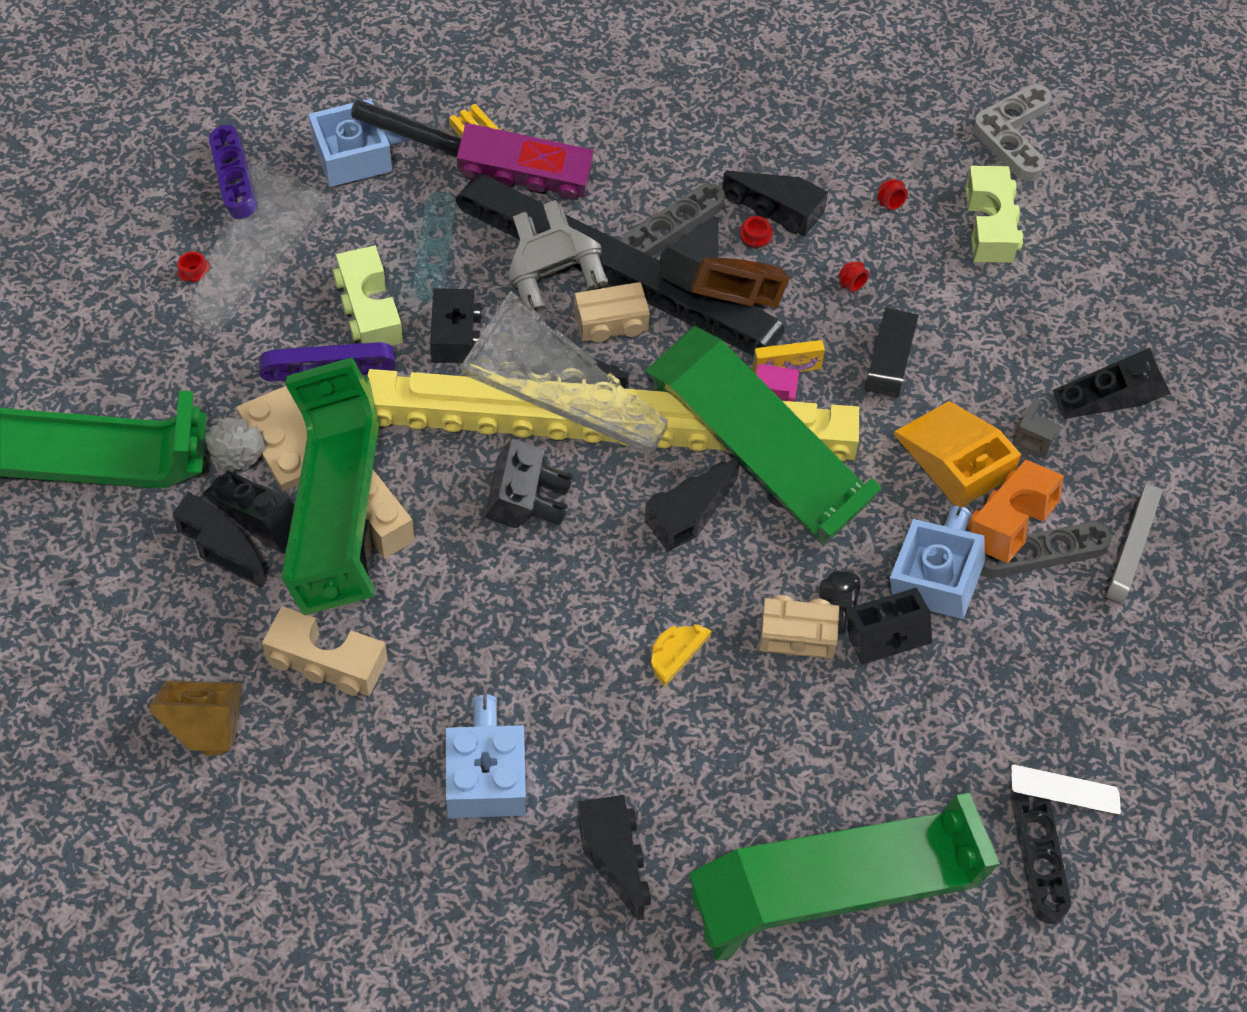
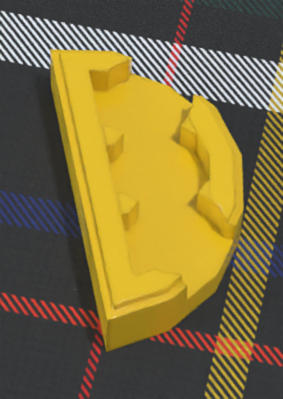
(675, 649)

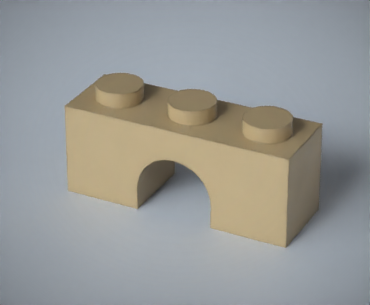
(351, 666)

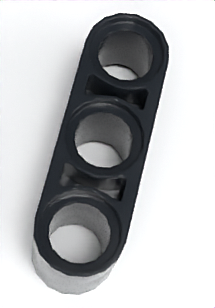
(892, 352)

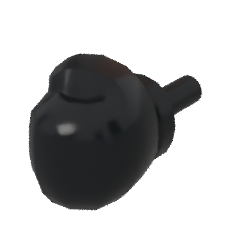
(842, 590)

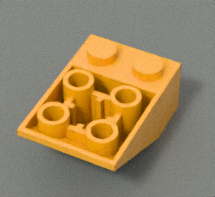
(959, 452)

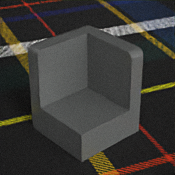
(1035, 432)

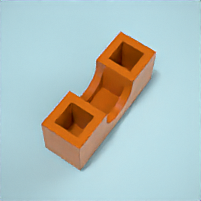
(1004, 518)

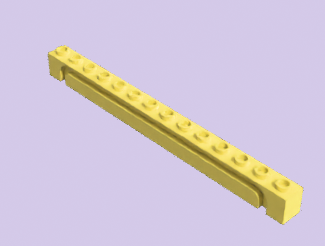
(471, 405)

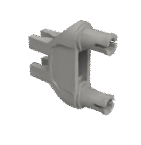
(551, 252)

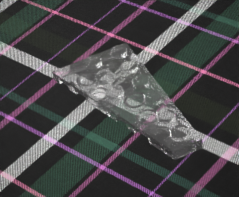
(254, 246)
(552, 372)

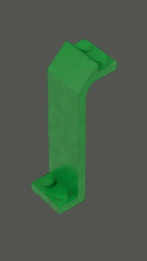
(762, 433)
(103, 447)
(333, 487)
(840, 873)

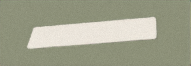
(1065, 789)

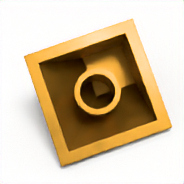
(199, 713)

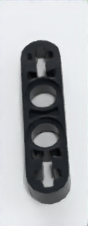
(1045, 848)

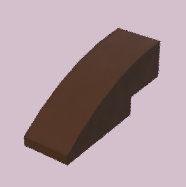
(740, 281)

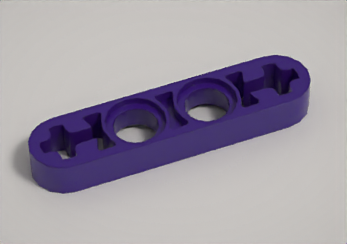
(232, 171)
(280, 363)

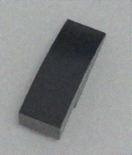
(218, 539)

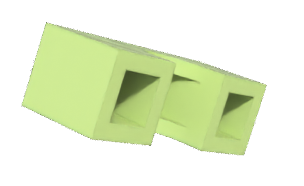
(992, 192)
(360, 276)

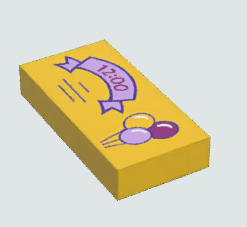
(797, 356)

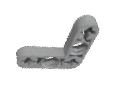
(1006, 131)

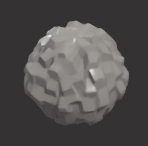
(234, 444)

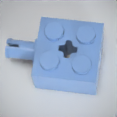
(350, 147)
(941, 563)
(481, 749)

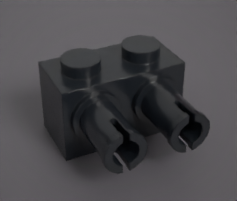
(515, 484)

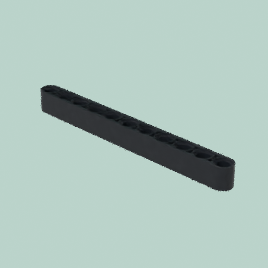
(622, 265)

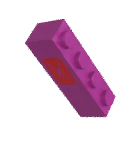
(525, 161)

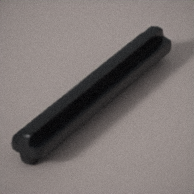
(405, 127)

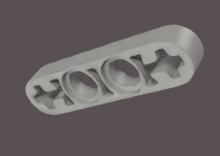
(1134, 543)

